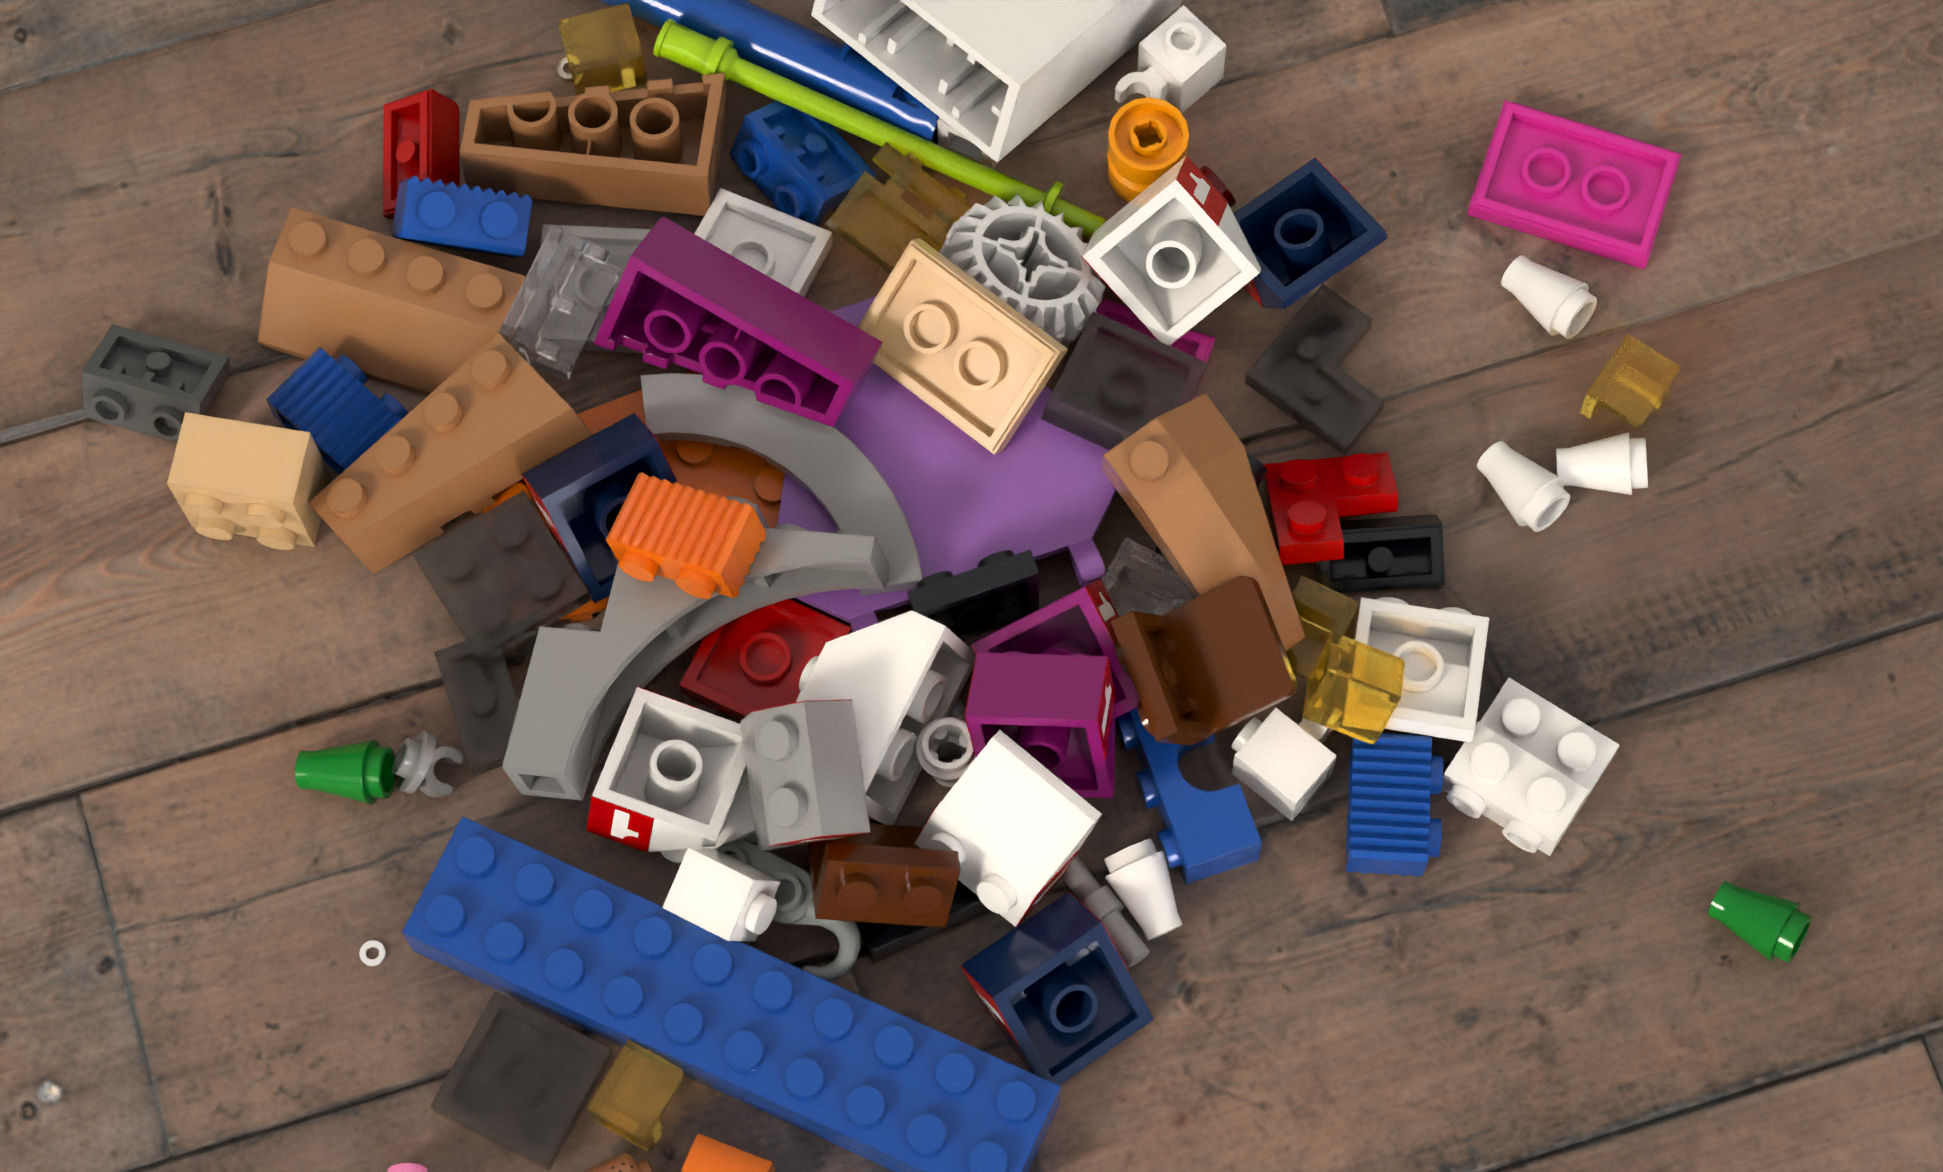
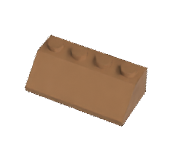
(380, 301)

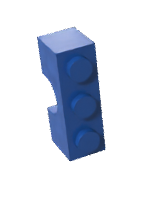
(1202, 828)

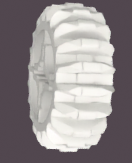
(1028, 263)

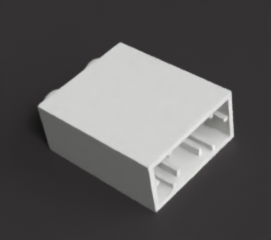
(993, 63)

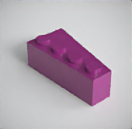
(735, 326)

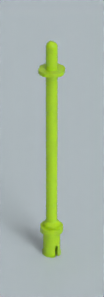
(718, 56)

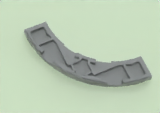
(807, 451)

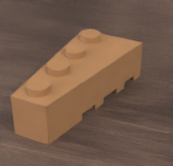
(602, 147)
(449, 456)

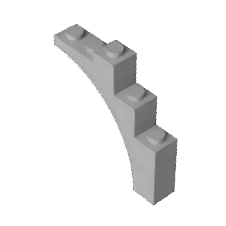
(587, 677)

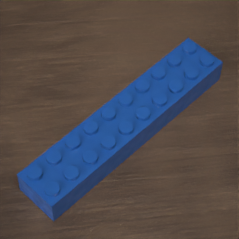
(725, 1012)

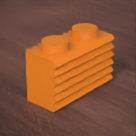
(685, 537)

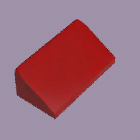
(419, 141)

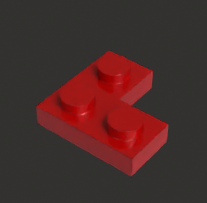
(1312, 495)

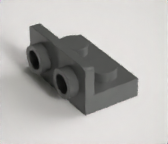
(150, 382)

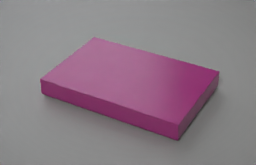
(1574, 184)

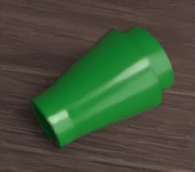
(348, 771)
(1763, 921)

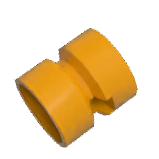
(1144, 144)

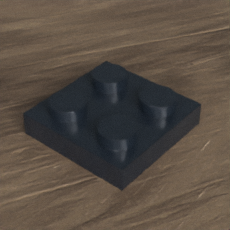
(981, 598)

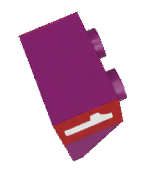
(1068, 626)
(1053, 710)

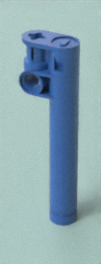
(796, 55)

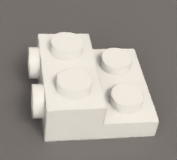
(1441, 660)
(1527, 768)

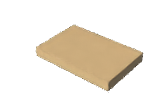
(959, 346)

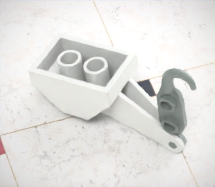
(898, 682)

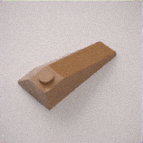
(1202, 505)

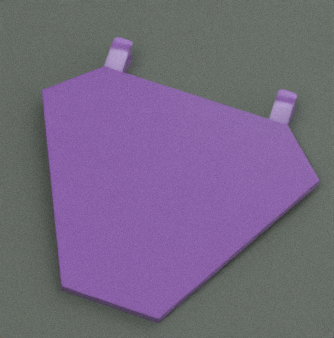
(957, 494)

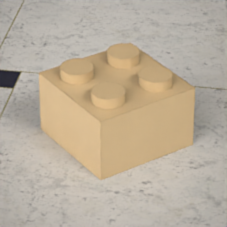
(248, 480)

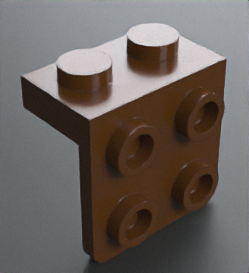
(1205, 662)
(883, 878)

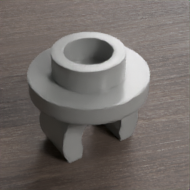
(416, 763)

